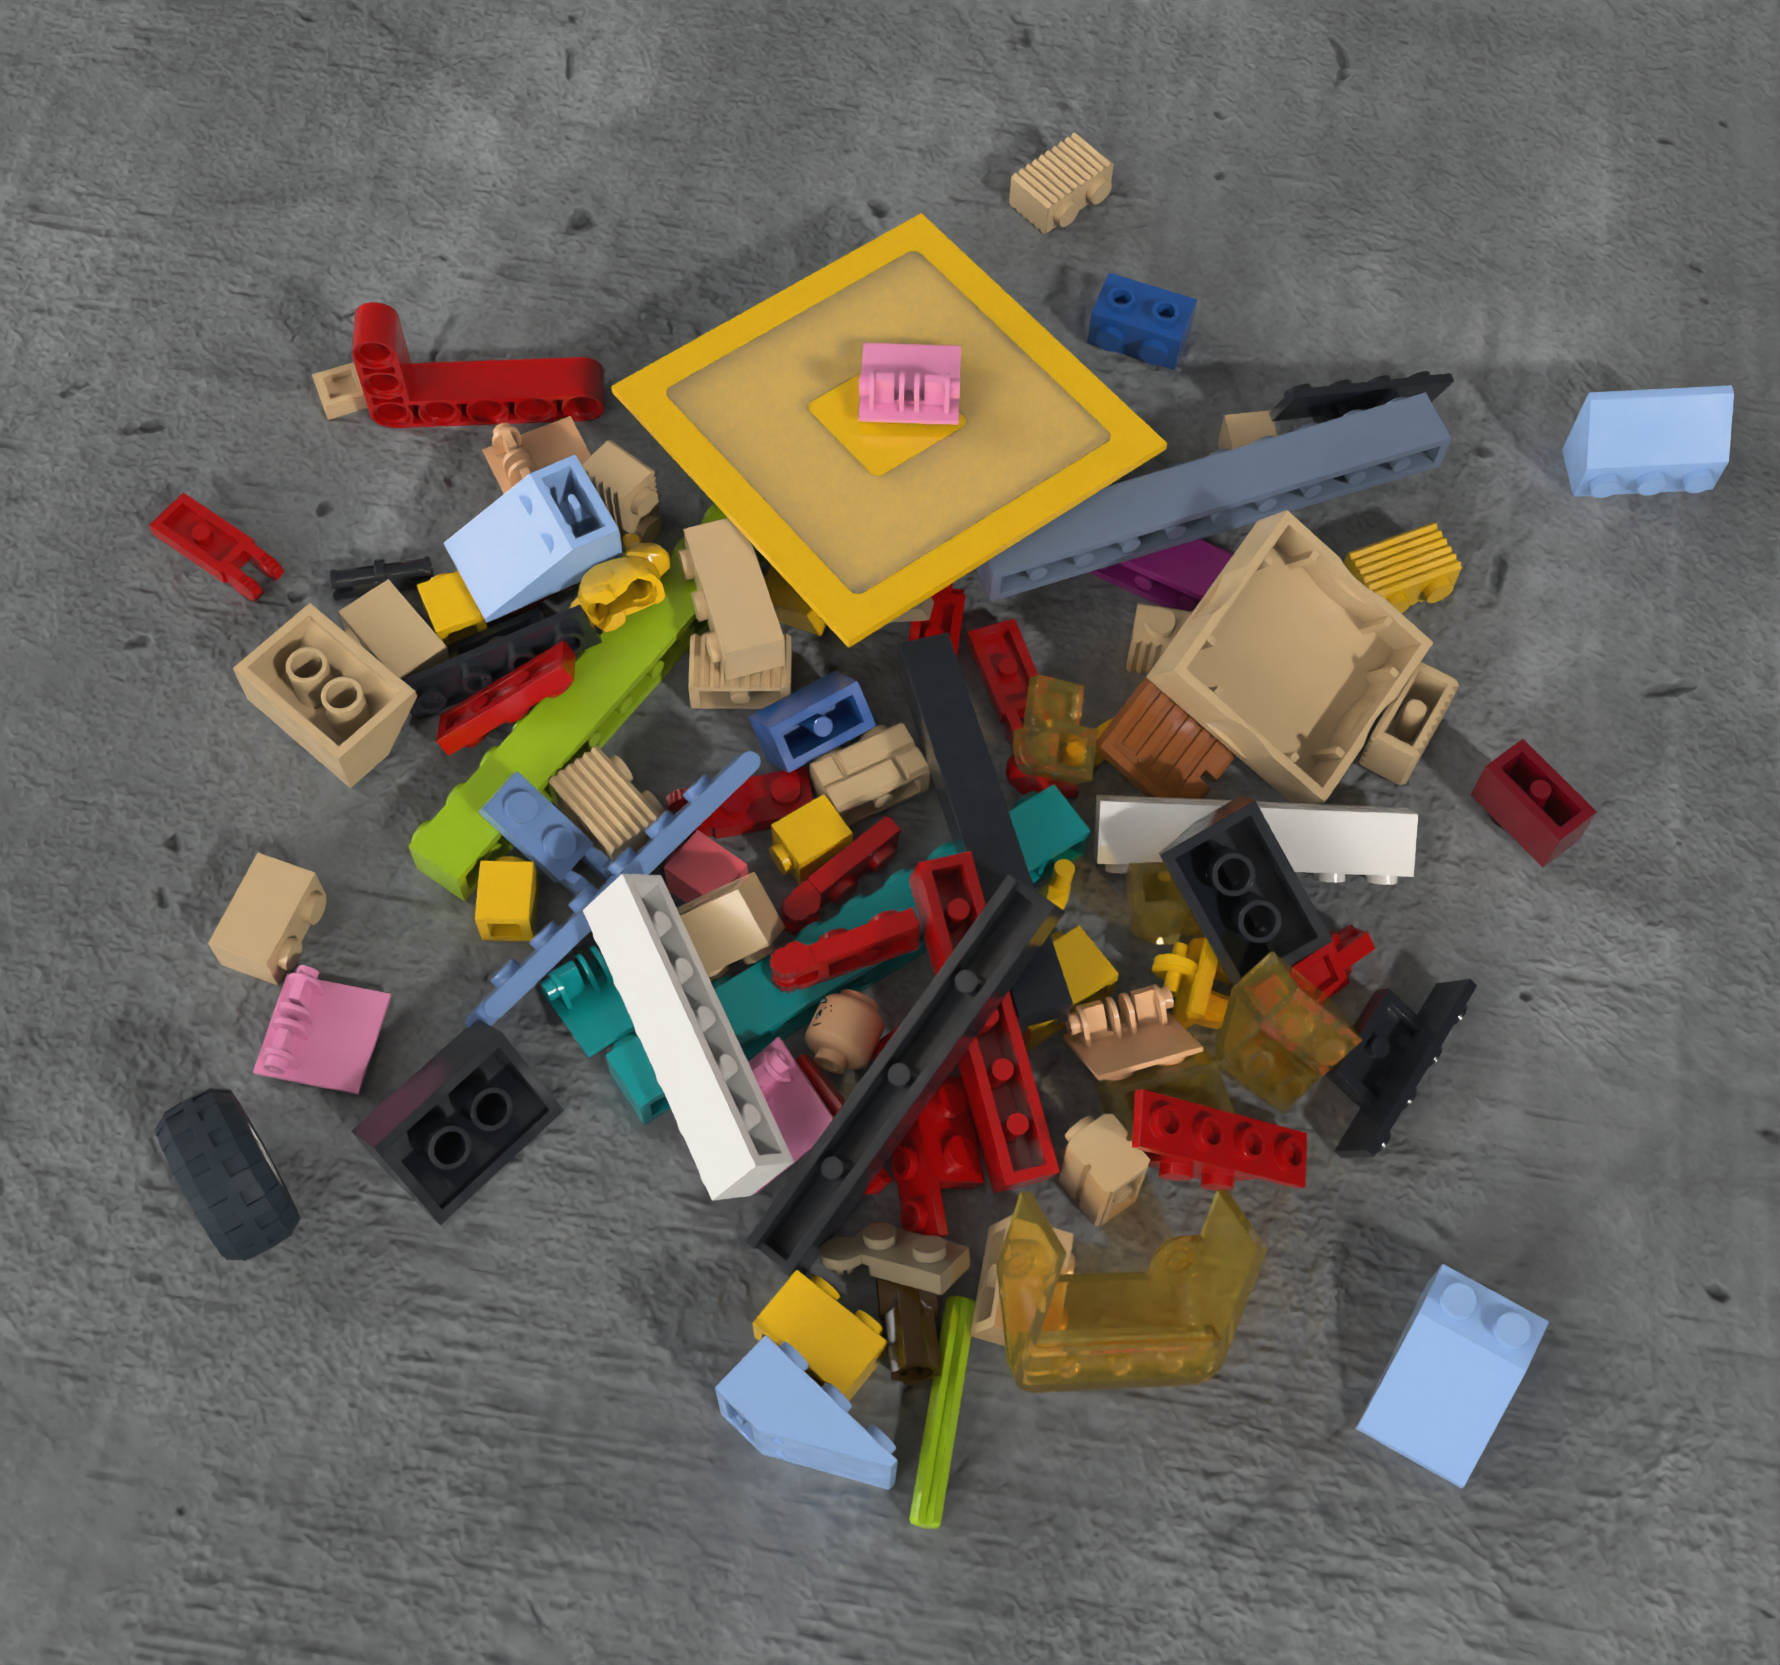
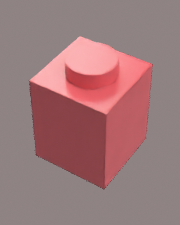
(701, 867)

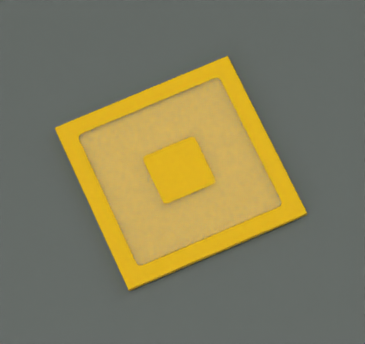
(885, 510)

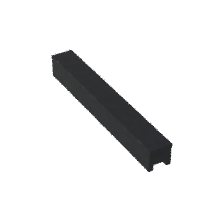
(975, 804)
(905, 1076)

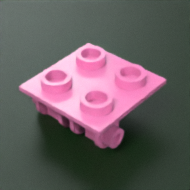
(910, 383)
(322, 1032)
(791, 1099)

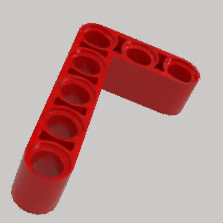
(466, 391)

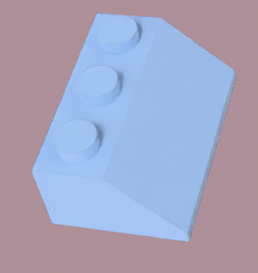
(1650, 441)

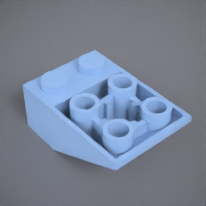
(535, 539)
(800, 1421)

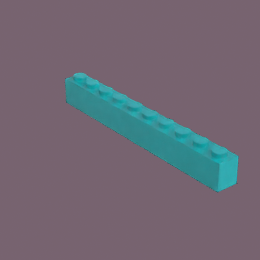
(761, 1013)

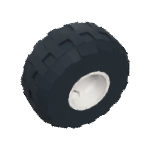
(227, 1174)

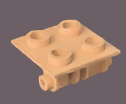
(518, 455)
(1138, 1040)

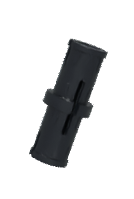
(360, 580)

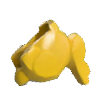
(623, 584)

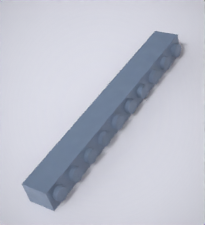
(1224, 493)

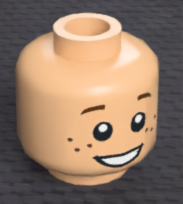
(845, 1031)

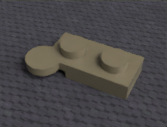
(898, 1257)

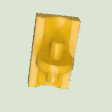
(1190, 977)

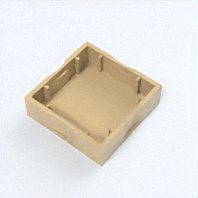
(1290, 659)

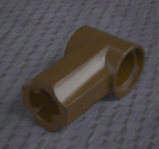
(909, 1331)

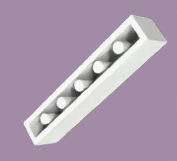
(1313, 836)
(687, 1037)

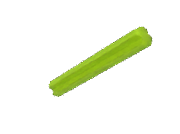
(942, 1414)

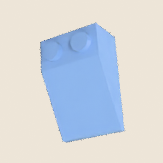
(1452, 1375)

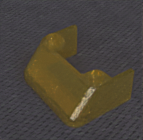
(1124, 1325)

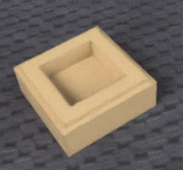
(340, 390)

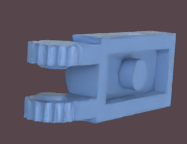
(543, 833)

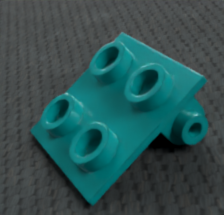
(588, 1002)

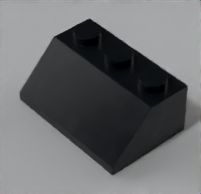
(1243, 889)
(458, 1120)

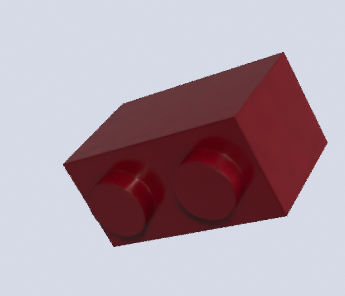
(1533, 803)

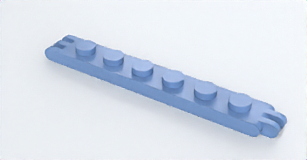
(665, 836)

